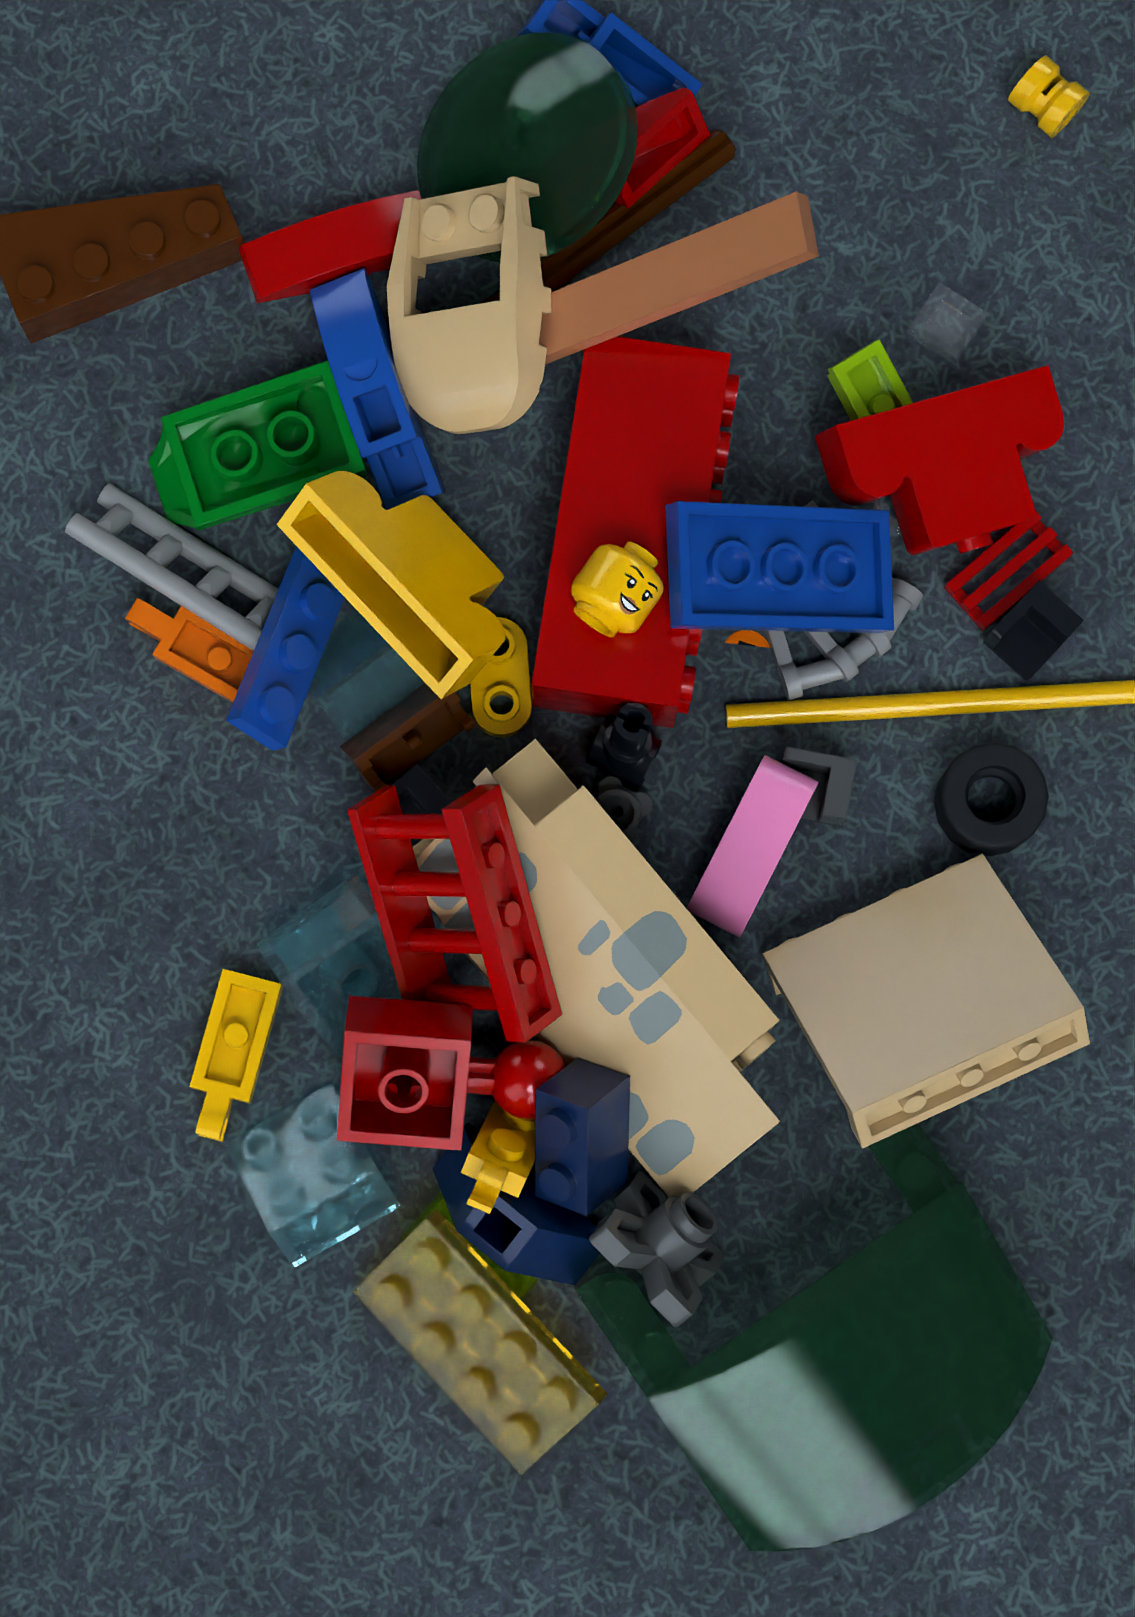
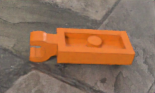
(194, 648)

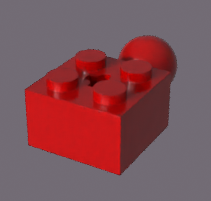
(412, 1070)

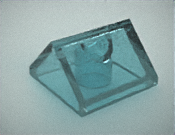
(359, 677)

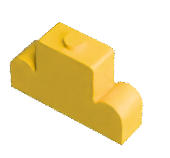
(403, 573)

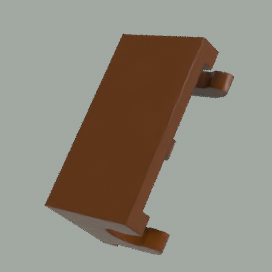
(406, 736)

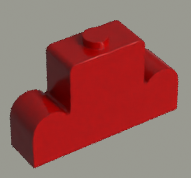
(948, 459)

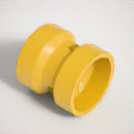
(1048, 96)

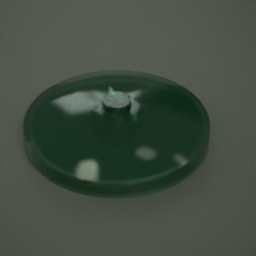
(538, 113)

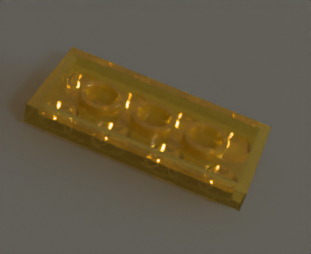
(479, 1342)

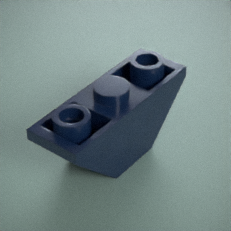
(521, 1232)

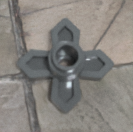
(663, 1242)

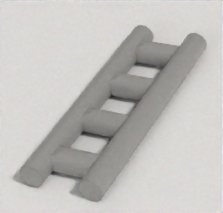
(171, 542)

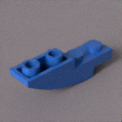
(371, 390)

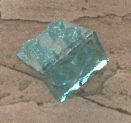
(307, 1181)

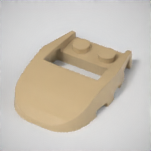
(478, 361)

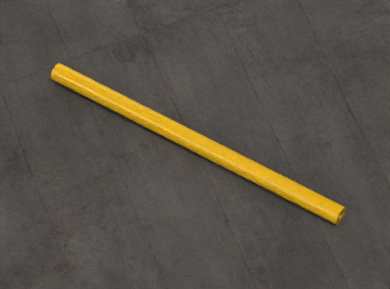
(930, 704)

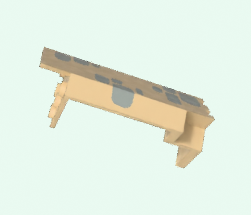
(631, 976)

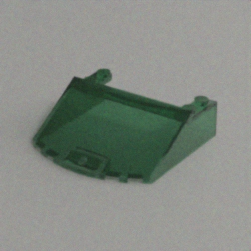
(859, 1384)

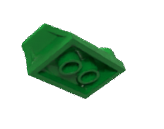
(253, 448)

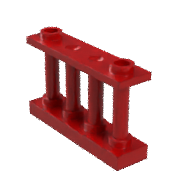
(496, 897)

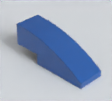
(639, 62)

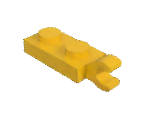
(233, 1047)
(500, 1157)

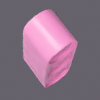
(752, 846)

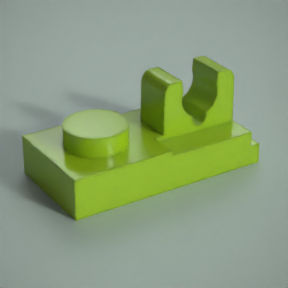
(868, 382)

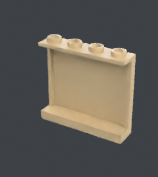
(927, 999)

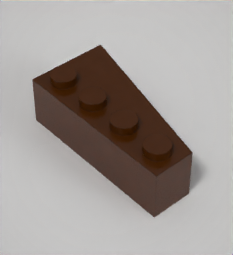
(111, 253)

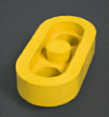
(508, 677)

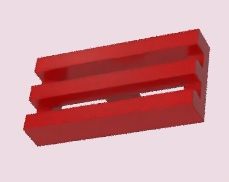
(1045, 538)

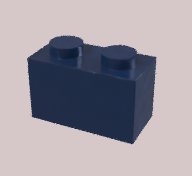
(582, 1136)

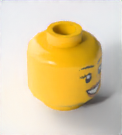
(617, 588)

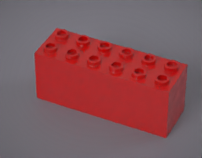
(636, 443)

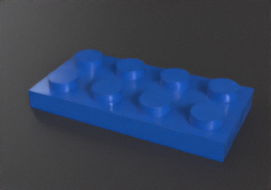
(779, 568)

